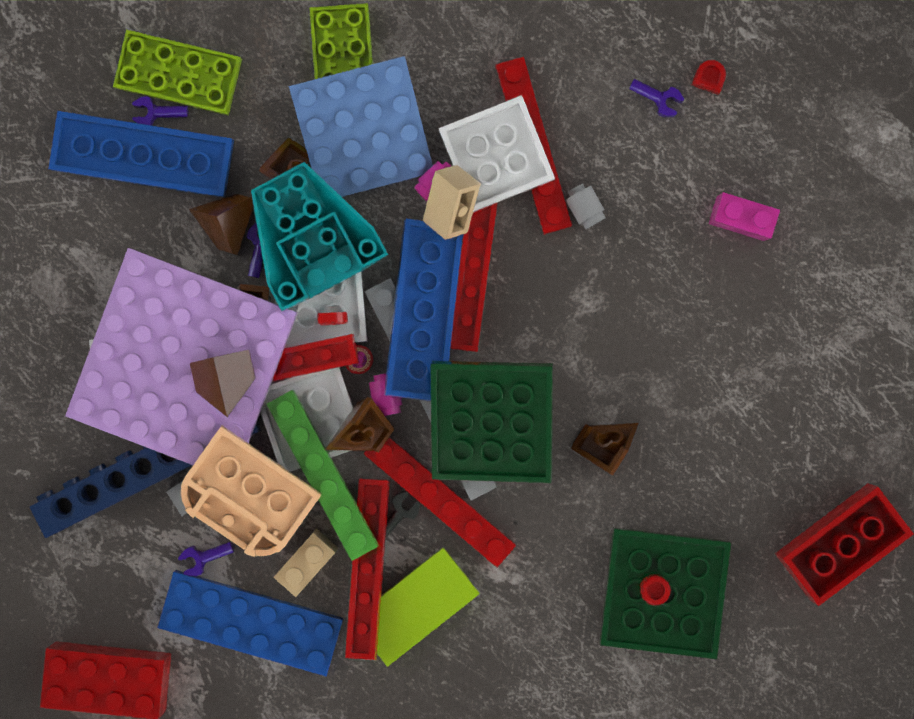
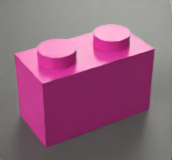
(744, 216)

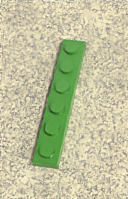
(322, 474)

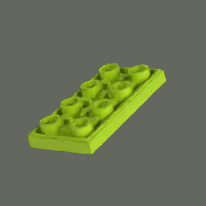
(340, 38)
(177, 72)
(421, 604)

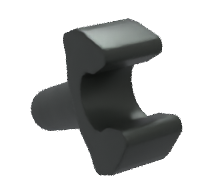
(400, 512)

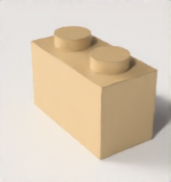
(451, 201)
(306, 562)

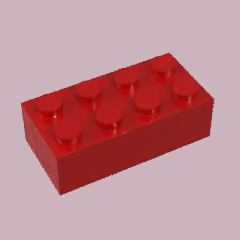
(844, 543)
(105, 680)

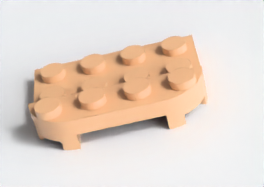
(246, 495)

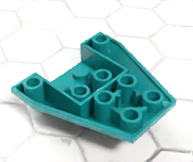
(310, 236)

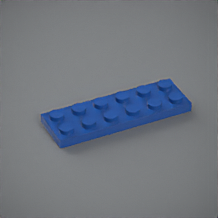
(141, 154)
(422, 309)
(250, 623)

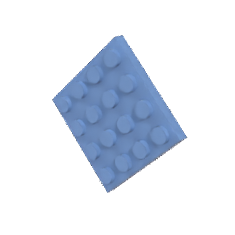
(362, 127)

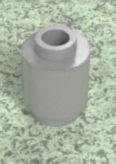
(585, 206)

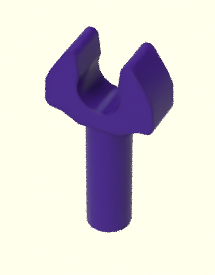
(658, 97)
(157, 111)
(257, 259)
(203, 557)

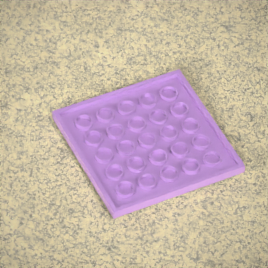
(141, 356)

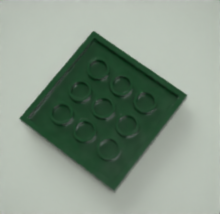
(492, 421)
(694, 611)

